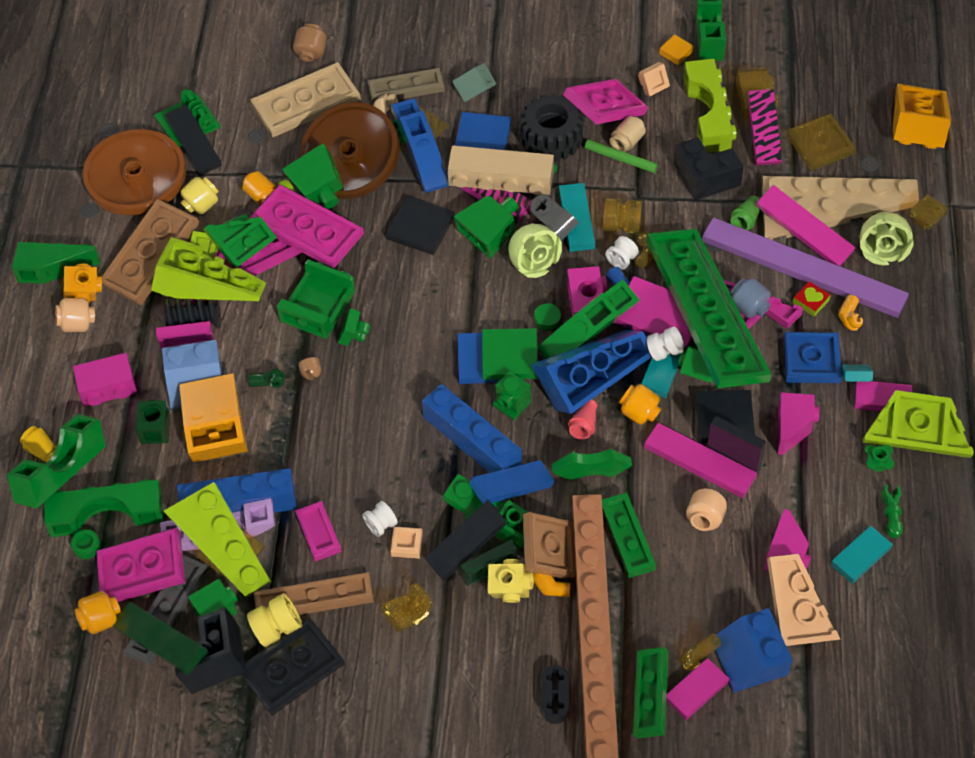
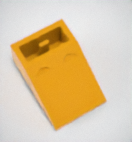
(212, 418)

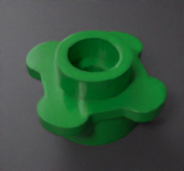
(879, 464)

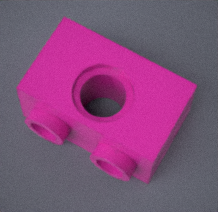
(584, 283)

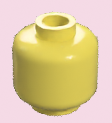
(199, 195)

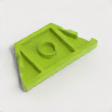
(920, 424)

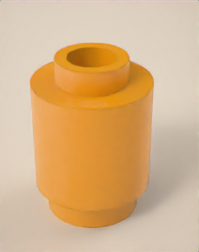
(258, 187)

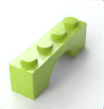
(703, 83)

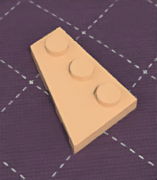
(796, 604)

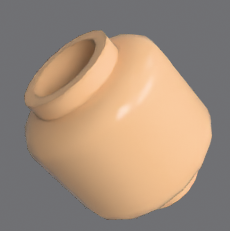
(74, 315)
(706, 509)

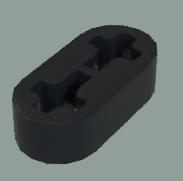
(561, 694)

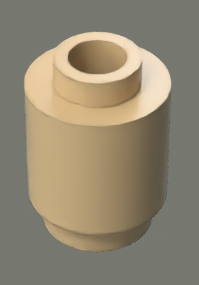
(627, 134)

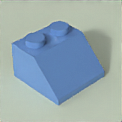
(189, 364)

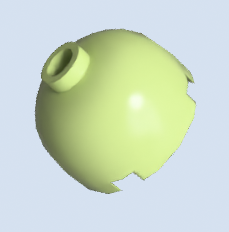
(886, 238)
(534, 249)

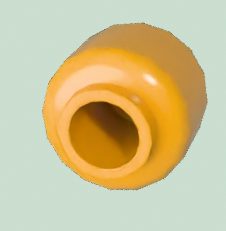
(640, 404)
(97, 612)

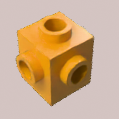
(81, 282)

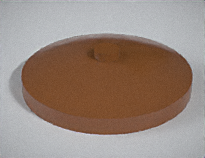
(134, 171)

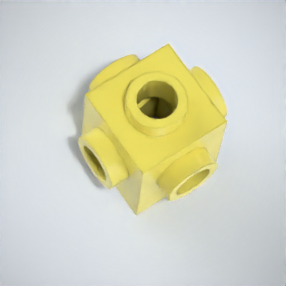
(509, 581)

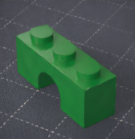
(710, 29)

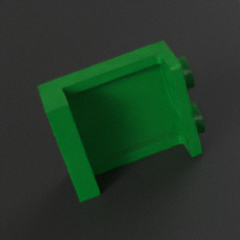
(317, 299)

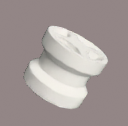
(622, 252)
(380, 518)

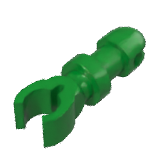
(892, 511)

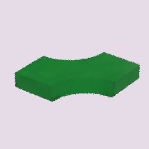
(579, 465)

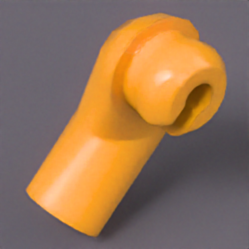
(847, 313)
(550, 587)

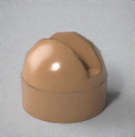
(310, 368)

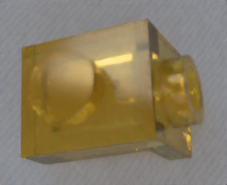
(408, 609)

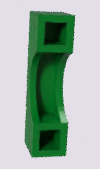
(78, 443)
(69, 510)

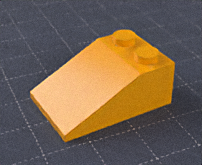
(921, 116)

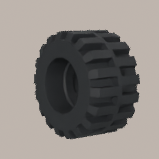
(549, 112)

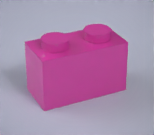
(105, 380)

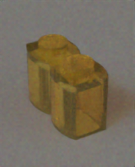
(752, 80)

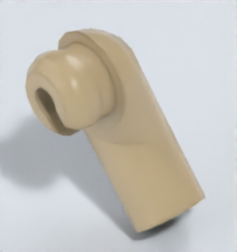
(385, 101)

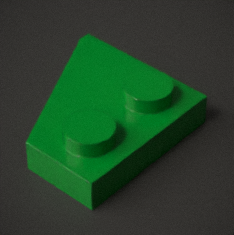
(240, 239)

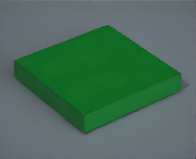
(509, 351)

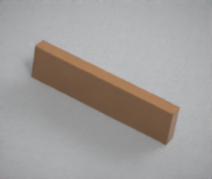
(322, 594)

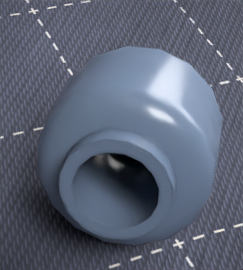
(751, 297)

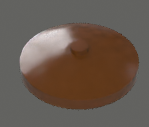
(360, 143)

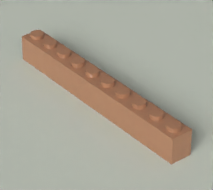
(594, 628)

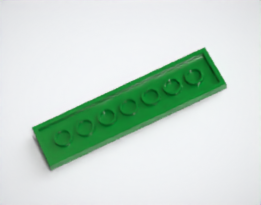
(708, 309)

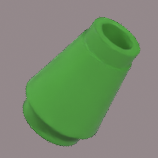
(746, 214)

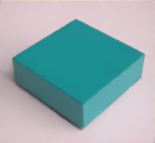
(857, 373)

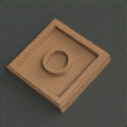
(549, 546)

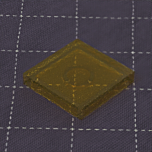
(821, 142)

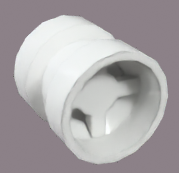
(666, 343)

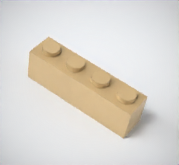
(500, 170)

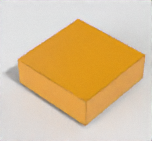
(676, 49)

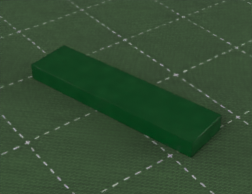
(159, 638)

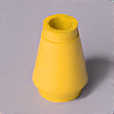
(38, 443)

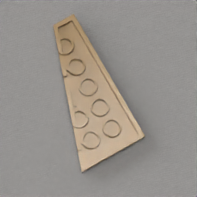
(840, 199)

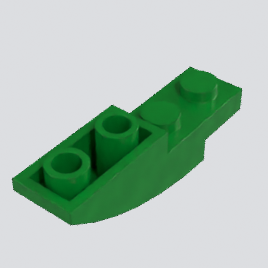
(590, 320)
(464, 499)

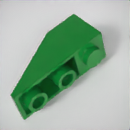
(46, 262)

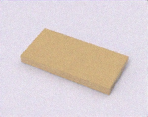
(304, 99)

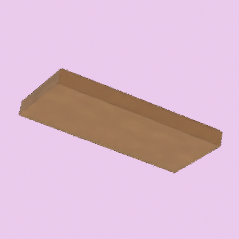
(135, 264)

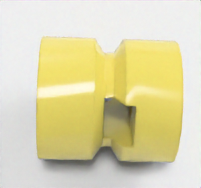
(272, 621)

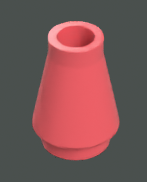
(583, 421)

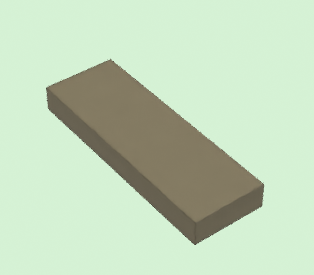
(407, 84)

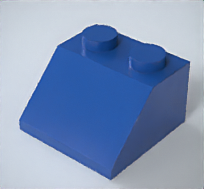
(753, 651)

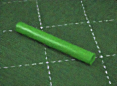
(621, 156)

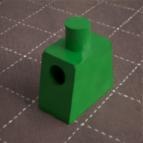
(316, 176)
(487, 223)

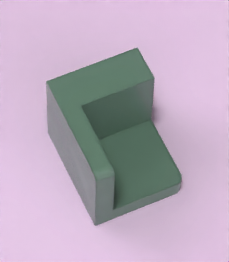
(474, 82)

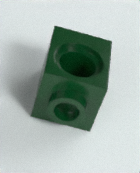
(153, 431)

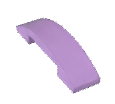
(253, 520)

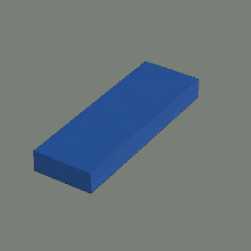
(512, 482)

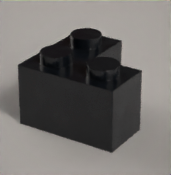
(707, 173)
(224, 655)

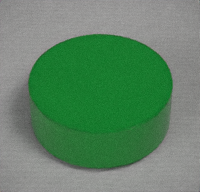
(547, 317)
(85, 544)

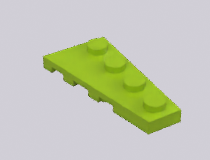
(218, 535)

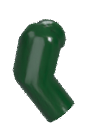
(270, 378)

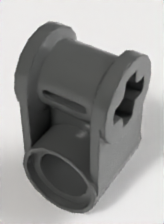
(553, 216)

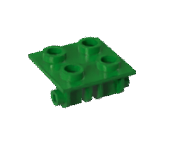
(199, 110)

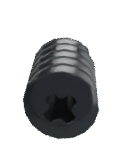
(192, 313)

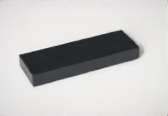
(192, 140)
(466, 540)

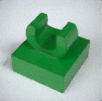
(353, 328)

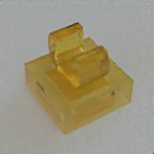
(928, 212)

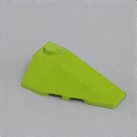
(191, 274)

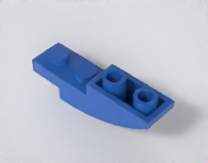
(420, 144)

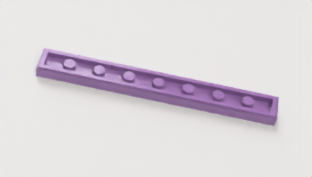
(805, 267)

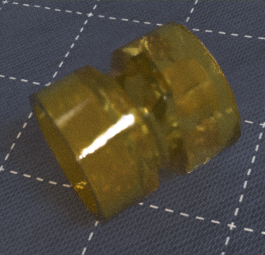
(622, 215)

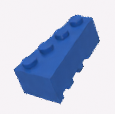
(590, 369)

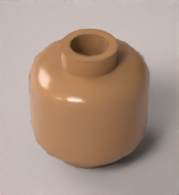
(310, 42)

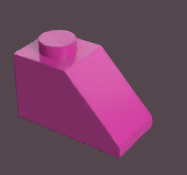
(795, 419)
(789, 540)

